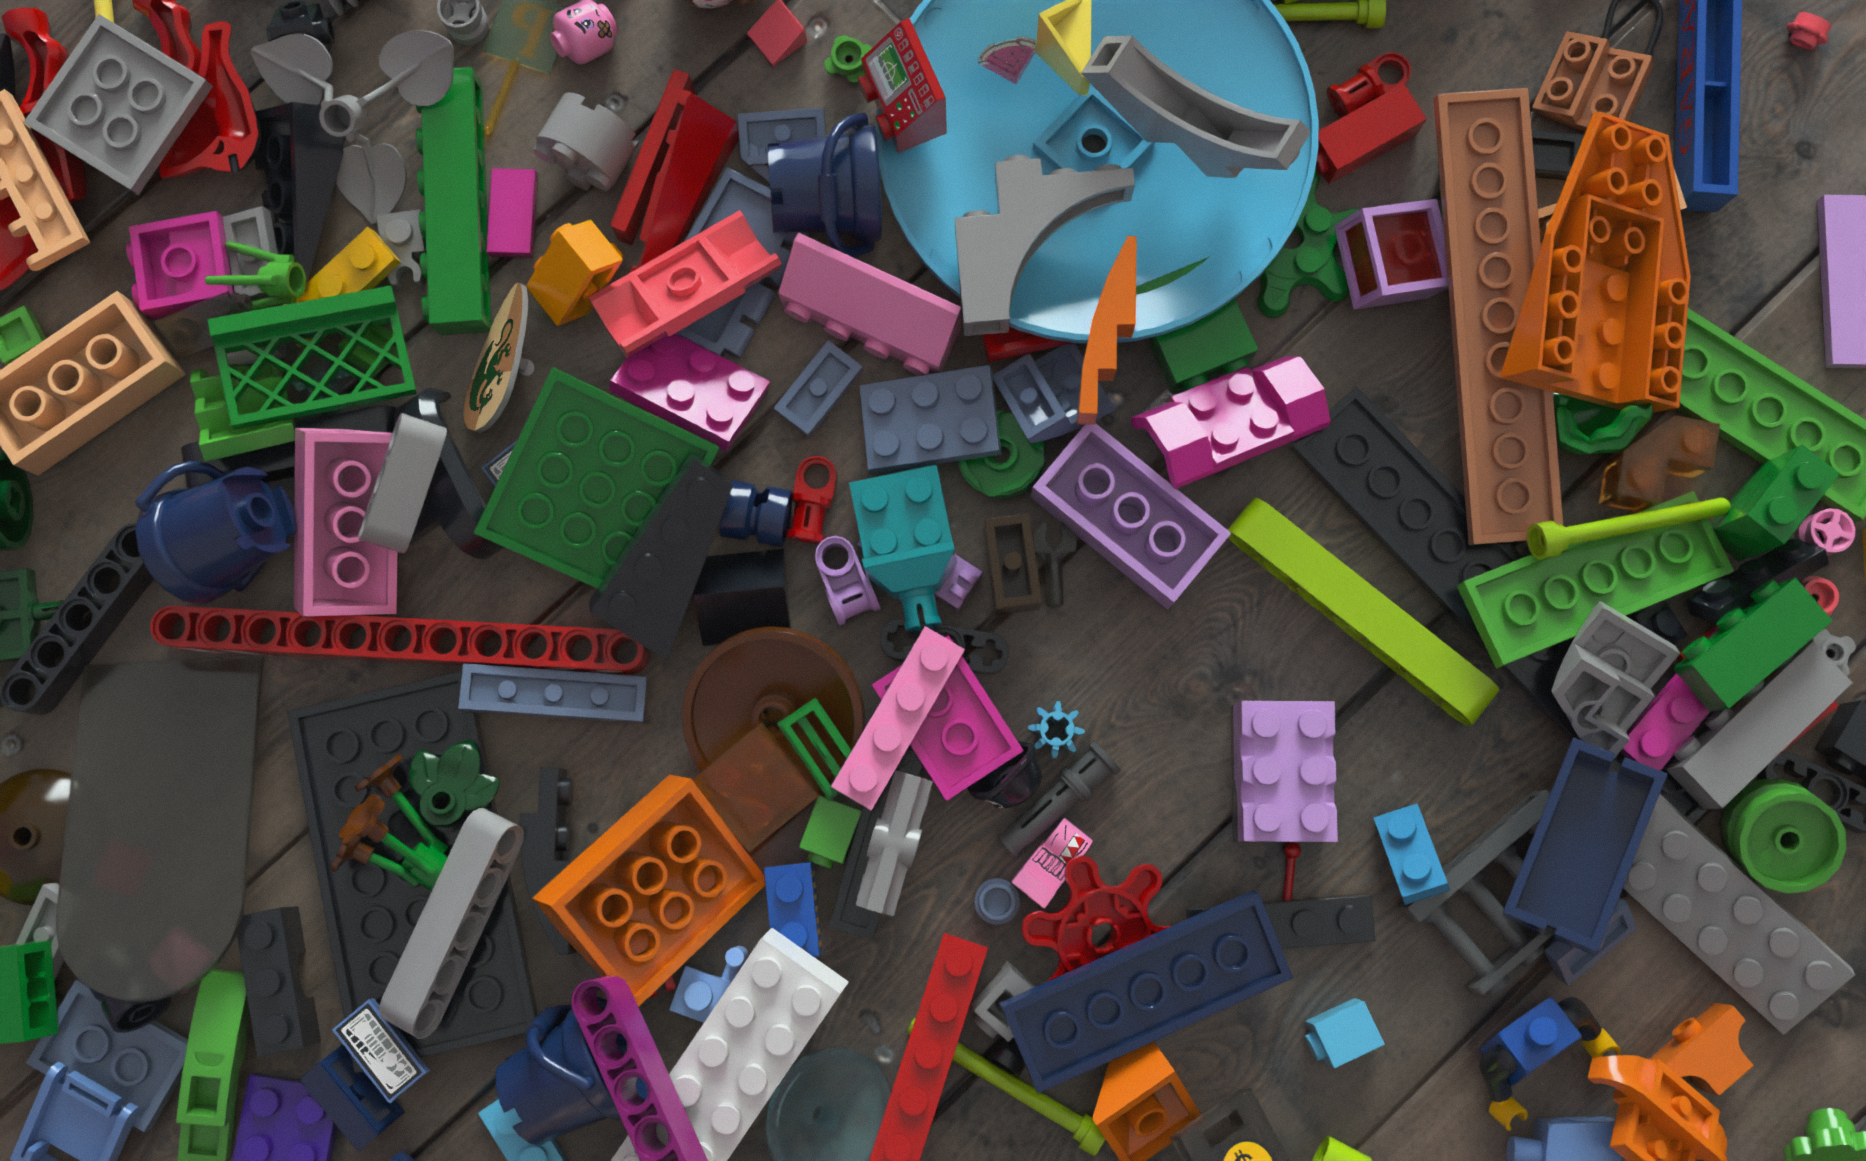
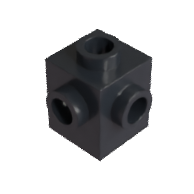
(303, 19)

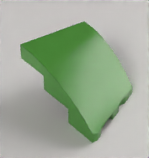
(211, 412)

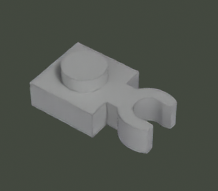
(404, 238)

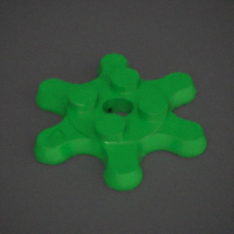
(1309, 263)

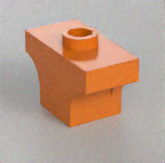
(1708, 1049)

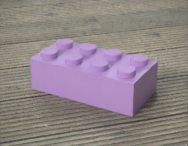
(1129, 514)

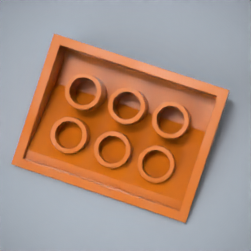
(652, 887)

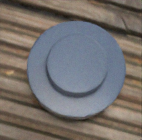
(996, 901)

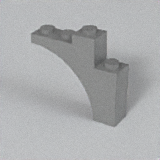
(1174, 110)
(1030, 209)

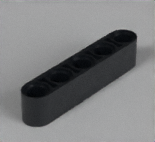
(279, 460)
(67, 632)

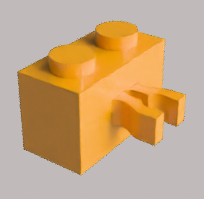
(572, 270)

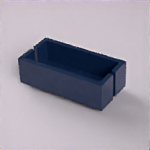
(1584, 846)

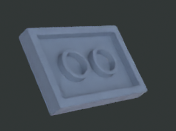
(930, 419)
(135, 1064)

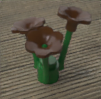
(422, 862)

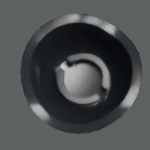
(1011, 782)

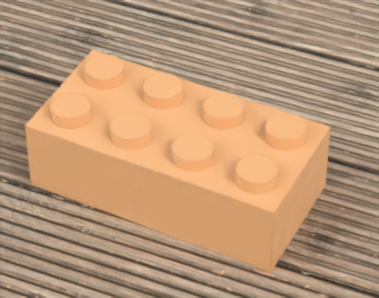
(81, 383)

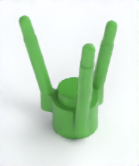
(280, 278)

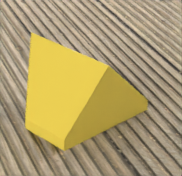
(1066, 41)

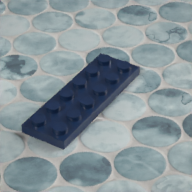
(1146, 991)

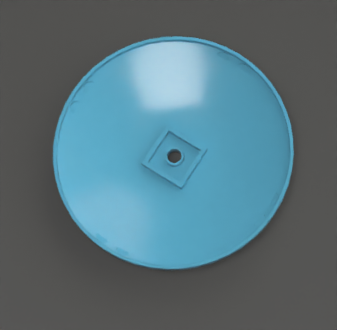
(1175, 211)

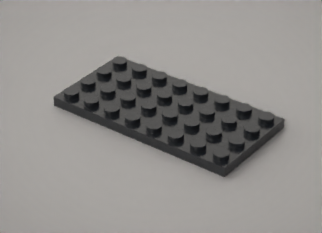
(374, 910)

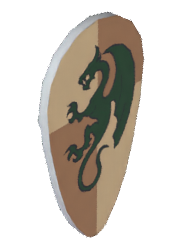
(499, 363)

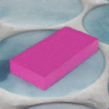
(512, 212)

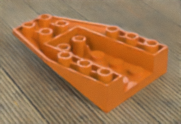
(1609, 278)

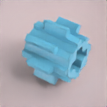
(1055, 717)

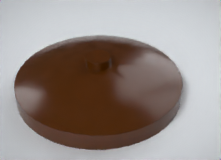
(765, 679)

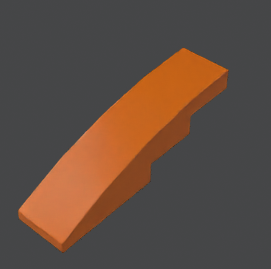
(1112, 319)

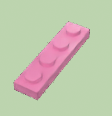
(897, 718)

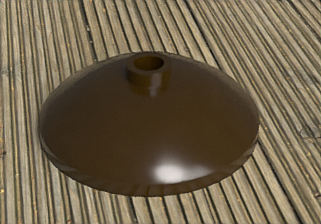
(40, 803)

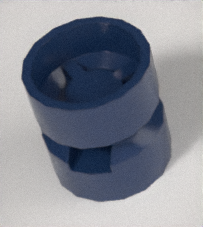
(757, 513)

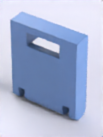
(75, 1118)

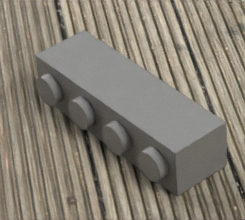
(1757, 727)

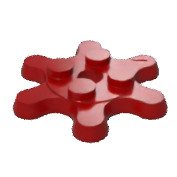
(1093, 904)

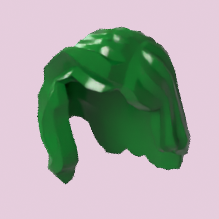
(1594, 428)

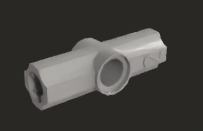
(894, 843)

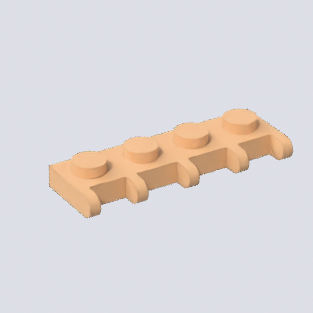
(35, 191)

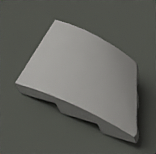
(1610, 676)

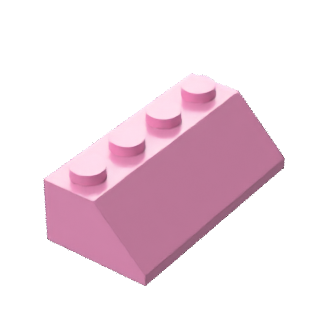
(869, 307)
(332, 491)

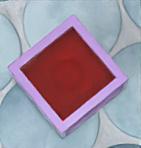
(1393, 253)

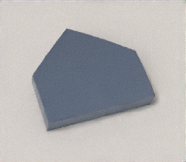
(768, 127)

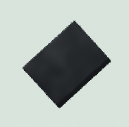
(741, 594)

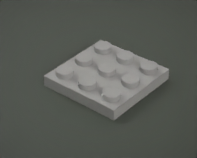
(118, 104)

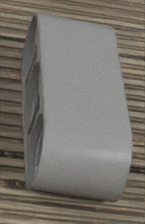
(402, 483)

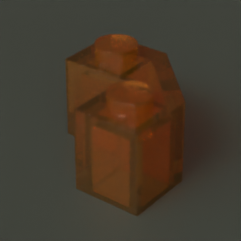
(1638, 474)

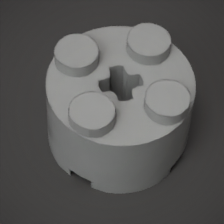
(586, 143)

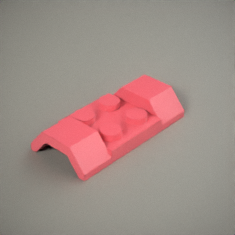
(683, 284)

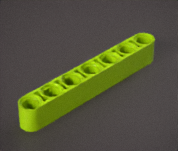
(1362, 612)

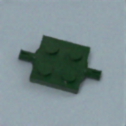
(20, 612)

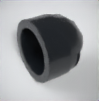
(1007, 1056)

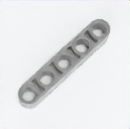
(451, 923)

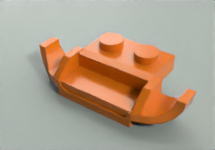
(1658, 1112)

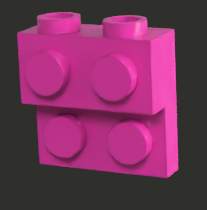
(174, 260)

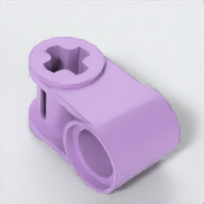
(845, 582)

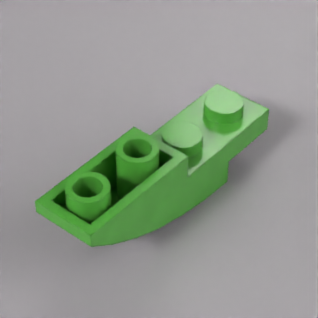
(212, 1067)

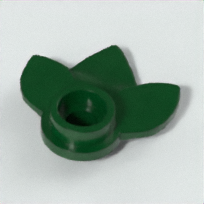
(454, 777)

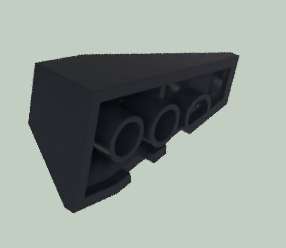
(300, 176)

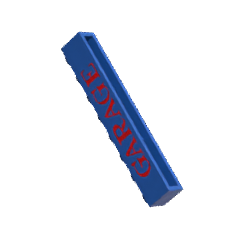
(1708, 102)

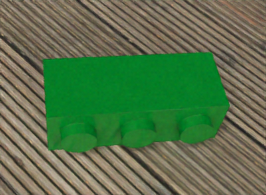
(1751, 643)

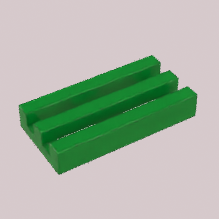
(799, 717)

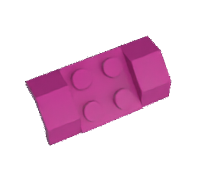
(1236, 418)

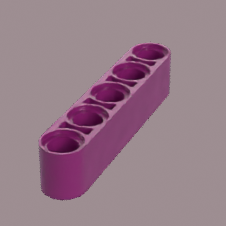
(622, 1071)

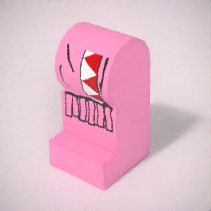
(1046, 866)

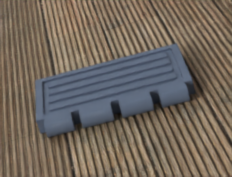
(723, 328)

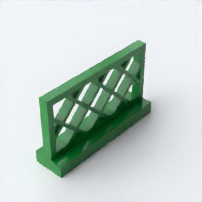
(296, 324)

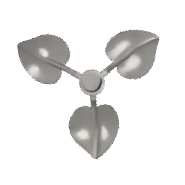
(417, 64)

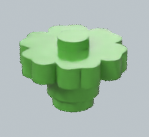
(1828, 1138)

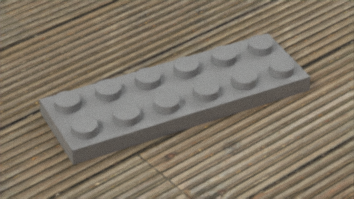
(1731, 921)

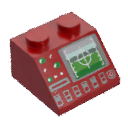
(904, 89)

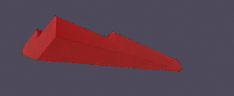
(689, 171)

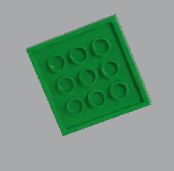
(584, 478)

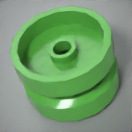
(1783, 835)

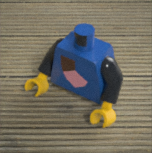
(1531, 1044)

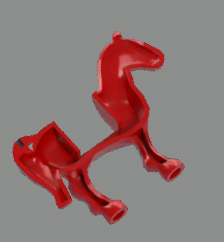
(219, 135)

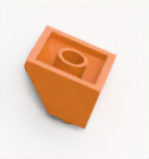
(1142, 1104)

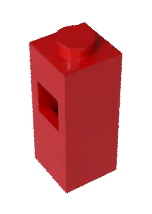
(1368, 133)

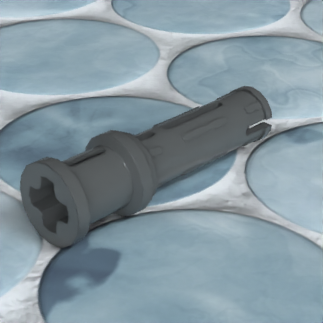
(1074, 785)

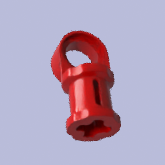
(1366, 84)
(811, 499)

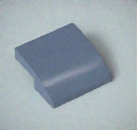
(1047, 392)

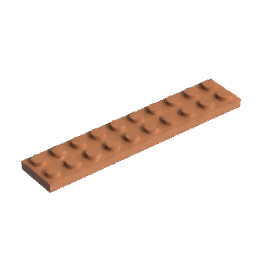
(1489, 263)

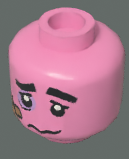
(583, 31)

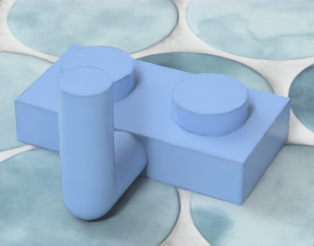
(701, 990)

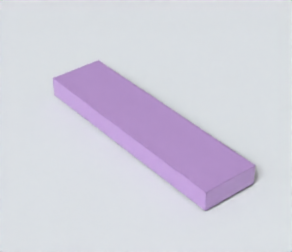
(1843, 278)

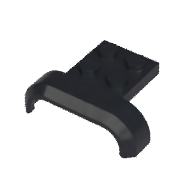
(452, 494)

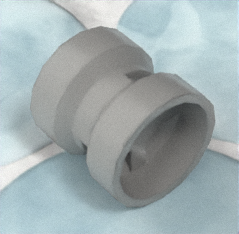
(458, 11)

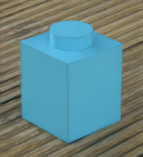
(1343, 1033)

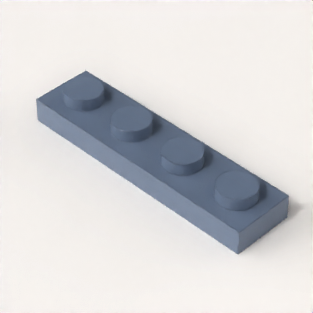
(552, 693)

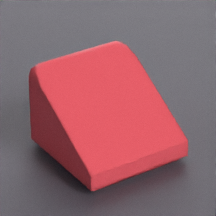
(777, 33)

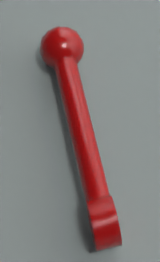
(1292, 851)

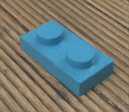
(1411, 854)

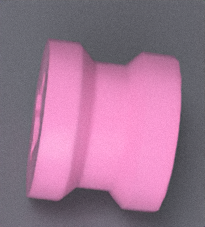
(1835, 528)

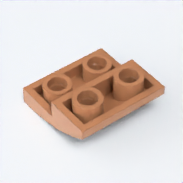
(1592, 79)

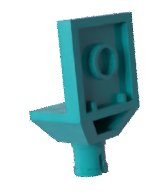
(905, 539)

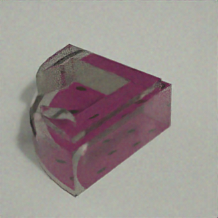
(1009, 57)

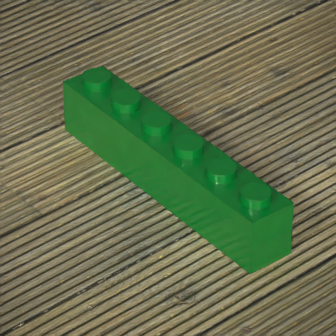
(455, 209)

